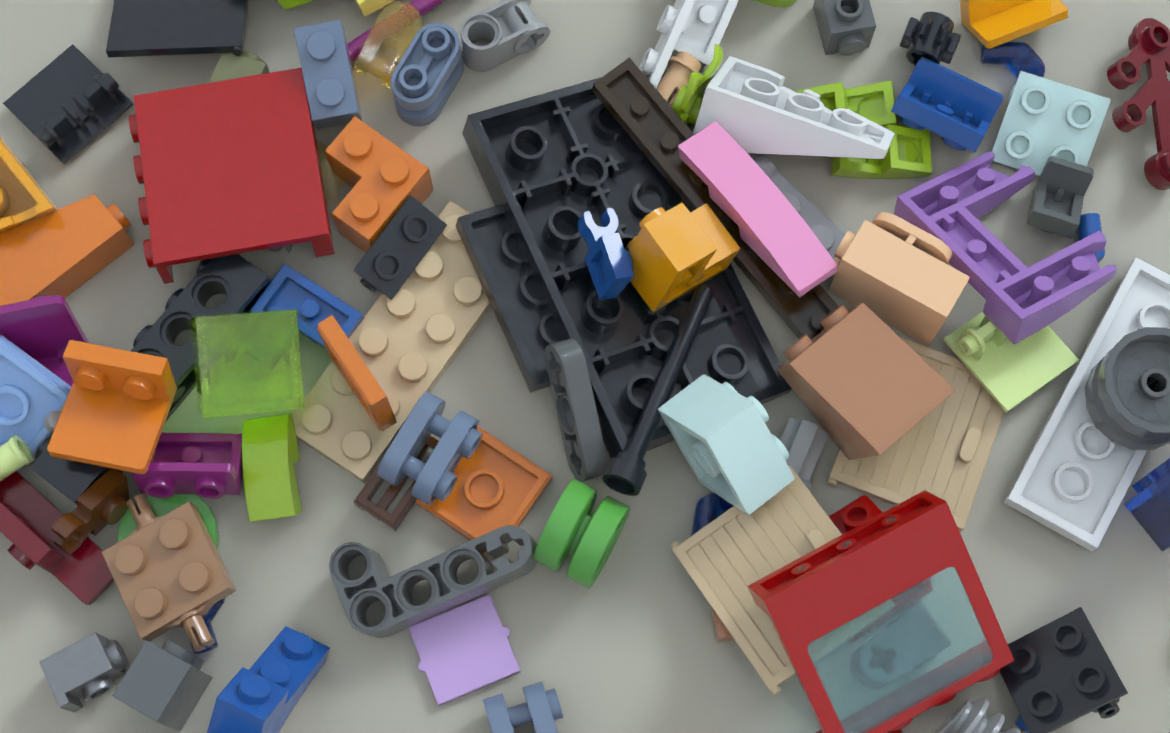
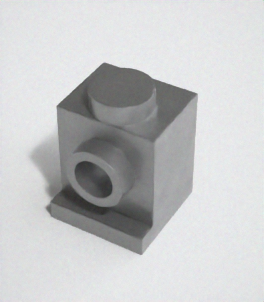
(84, 670)

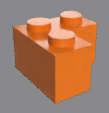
(379, 178)

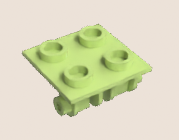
(1007, 369)

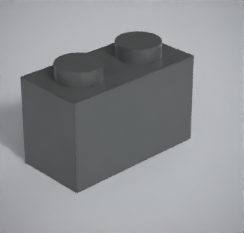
(164, 683)

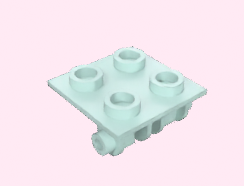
(1048, 121)

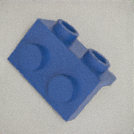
(947, 105)

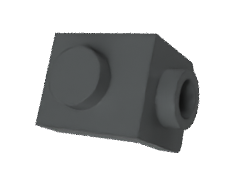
(1059, 196)

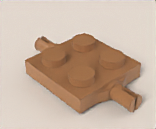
(169, 572)

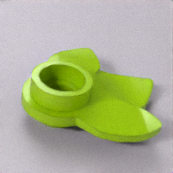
(690, 97)

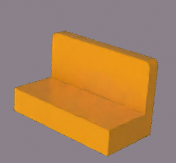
(1005, 20)

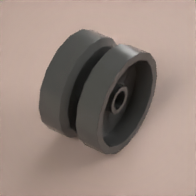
(1131, 390)

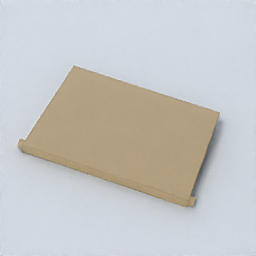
(939, 453)
(742, 550)

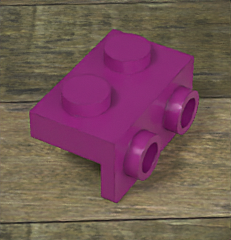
(194, 465)

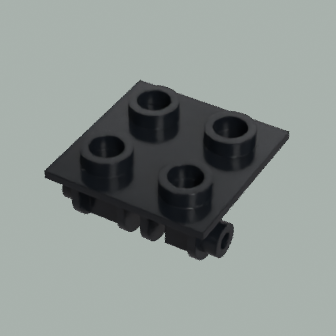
(68, 103)
(1062, 674)

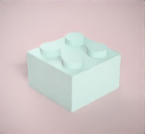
(728, 443)

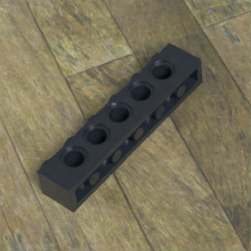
(219, 275)

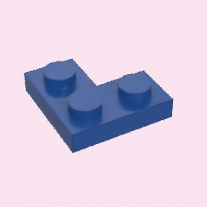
(312, 303)

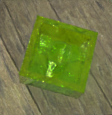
(247, 362)

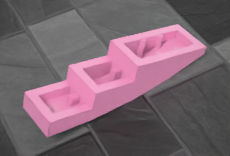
(759, 209)

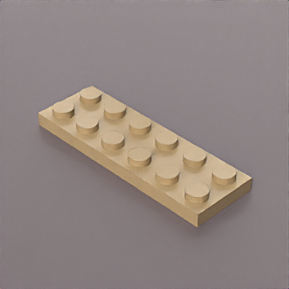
(405, 348)

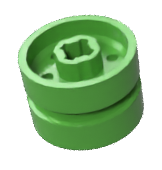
(581, 534)

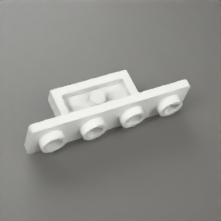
(689, 28)

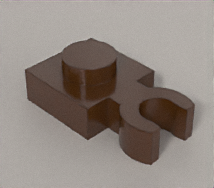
(96, 508)

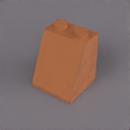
(862, 381)

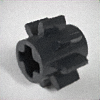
(930, 38)

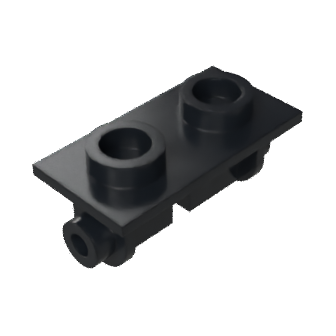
(399, 248)

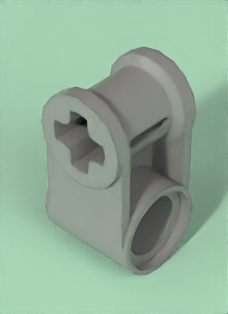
(509, 29)

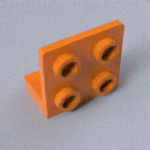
(113, 407)

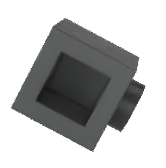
(844, 25)

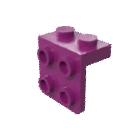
(42, 330)

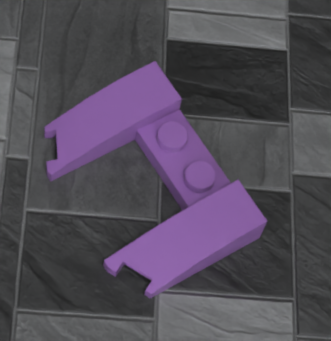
(1016, 296)

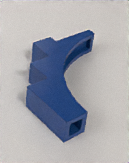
(267, 692)

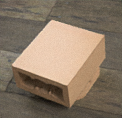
(898, 275)

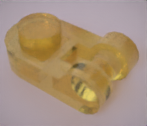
(393, 28)

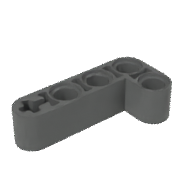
(439, 571)

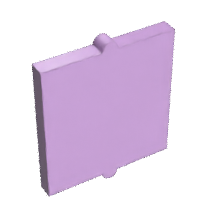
(464, 649)

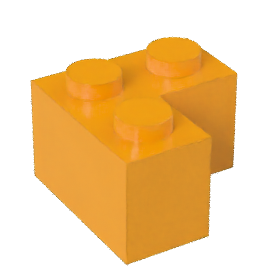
(678, 252)

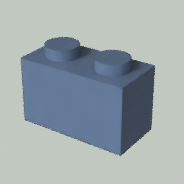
(327, 74)

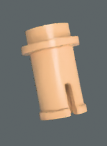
(677, 75)

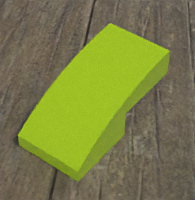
(869, 100)
(906, 158)
(268, 467)

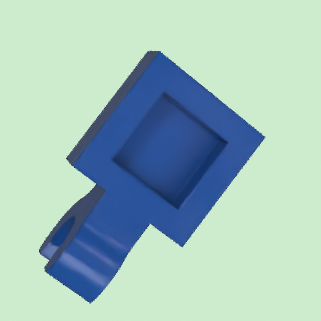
(607, 259)

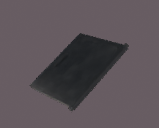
(176, 27)

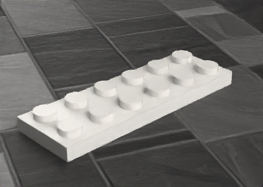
(1074, 470)

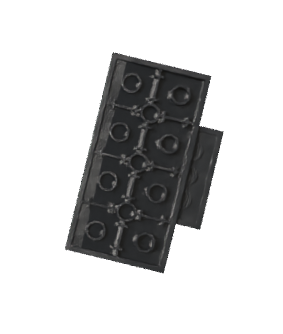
(543, 170)

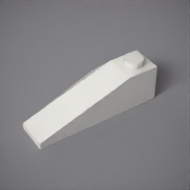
(777, 120)

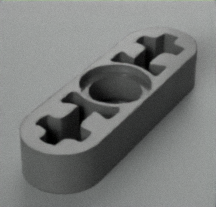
(576, 409)

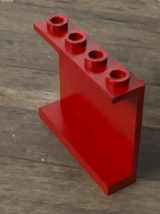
(228, 170)

